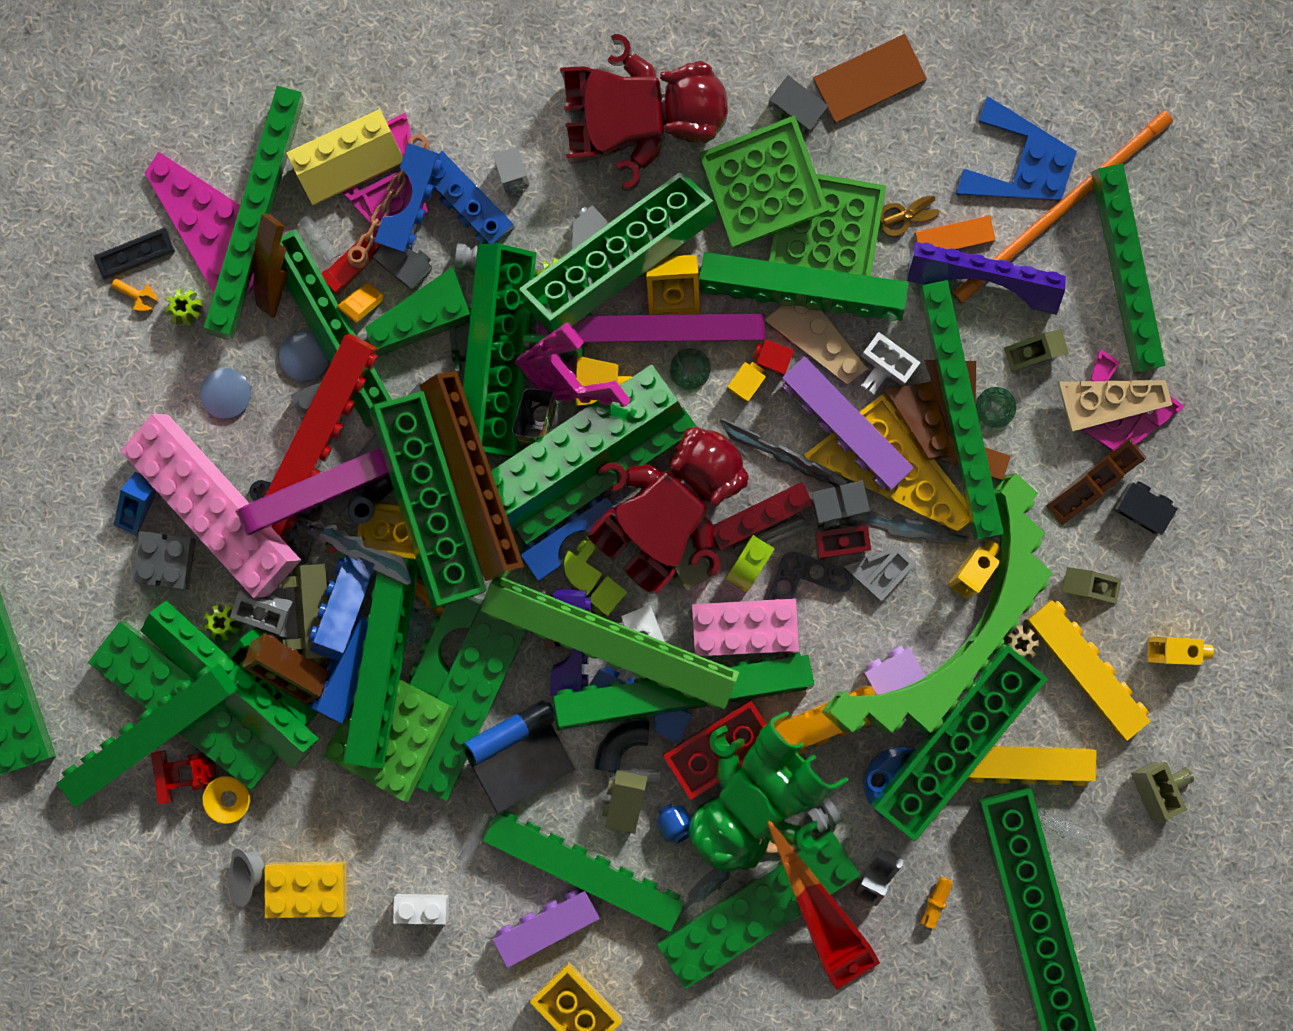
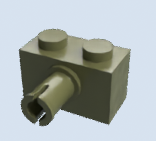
(1161, 789)

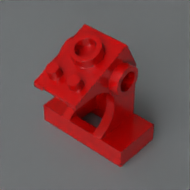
(168, 777)

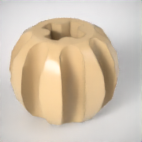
(1027, 647)

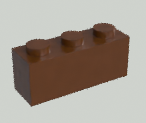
(285, 669)

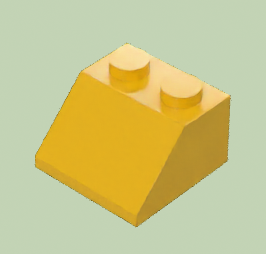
(674, 286)

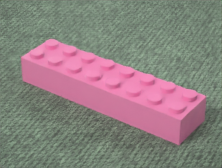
(208, 505)

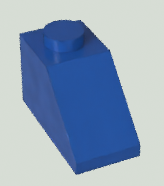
(134, 503)

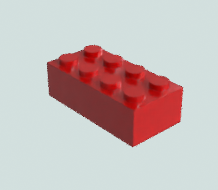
(694, 759)

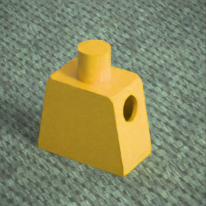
(595, 372)
(970, 576)
(1178, 651)

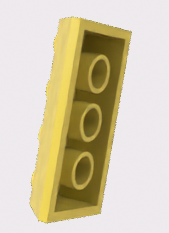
(346, 157)

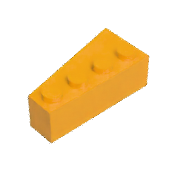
(813, 726)

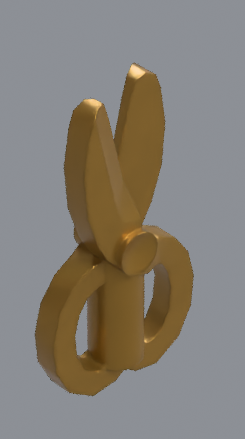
(912, 213)

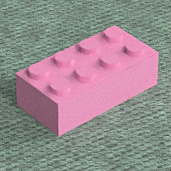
(745, 627)

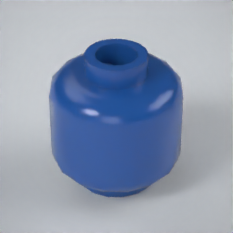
(674, 823)

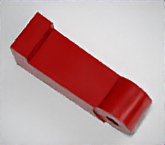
(342, 272)

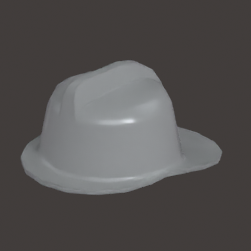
(245, 873)

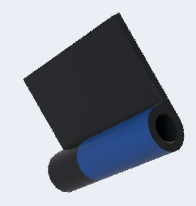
(518, 756)

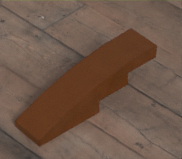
(268, 272)
(1096, 481)

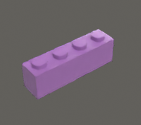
(546, 927)

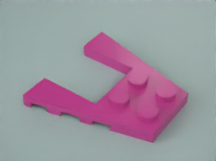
(375, 194)
(549, 373)

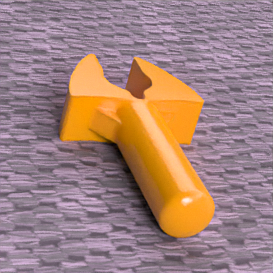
(135, 294)

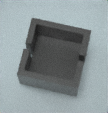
(853, 503)
(163, 560)

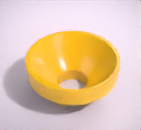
(213, 803)

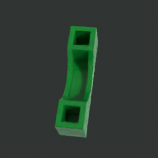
(432, 670)

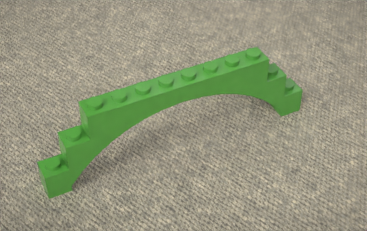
(1015, 586)

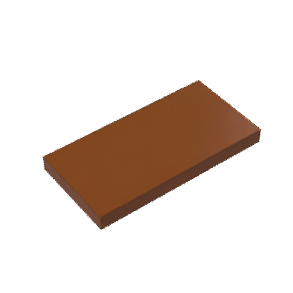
(869, 78)

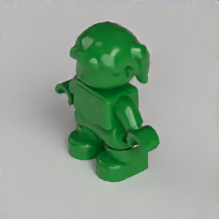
(771, 787)

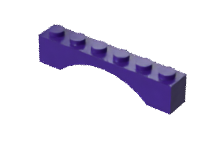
(1038, 288)

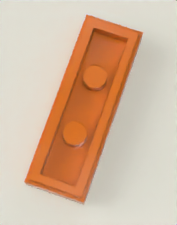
(959, 234)

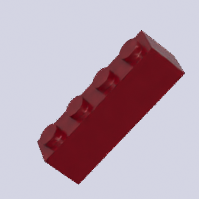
(761, 516)

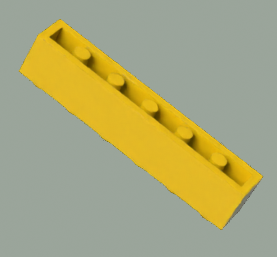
(1088, 670)
(1037, 764)

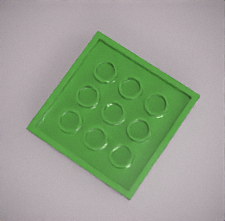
(764, 182)
(839, 239)
(413, 736)

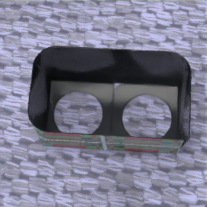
(525, 414)

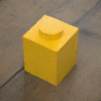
(746, 381)

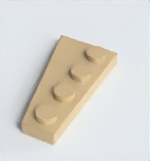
(818, 339)
(1106, 401)

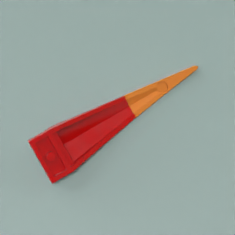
(837, 940)

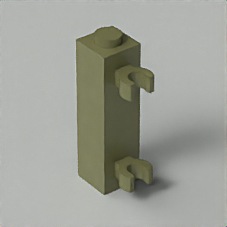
(310, 592)

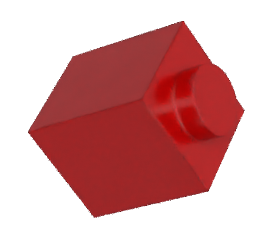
(773, 357)

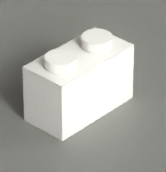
(421, 909)

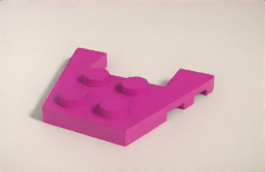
(1136, 426)

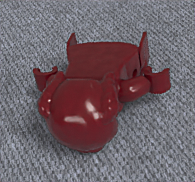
(634, 110)
(670, 508)

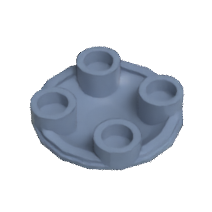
(302, 356)
(225, 393)

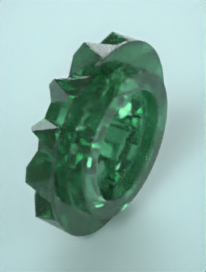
(686, 357)
(1007, 410)

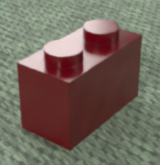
(842, 542)

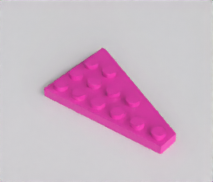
(198, 212)

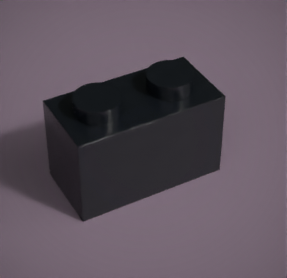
(1145, 508)

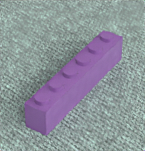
(846, 423)

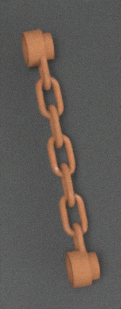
(363, 261)

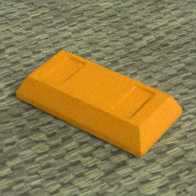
(361, 302)

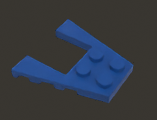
(1042, 166)

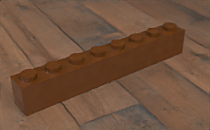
(471, 476)

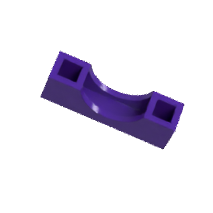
(570, 672)

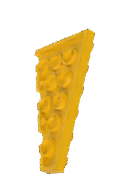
(922, 490)

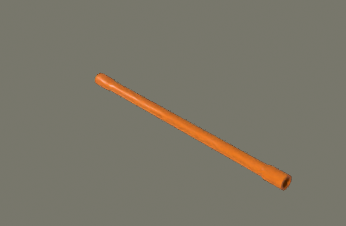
(1151, 130)

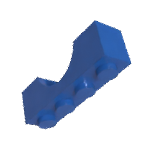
(398, 230)
(544, 556)
(669, 724)

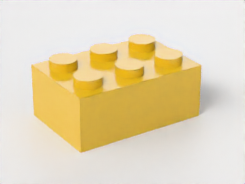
(305, 889)
(574, 1003)

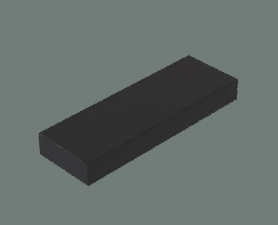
(134, 253)

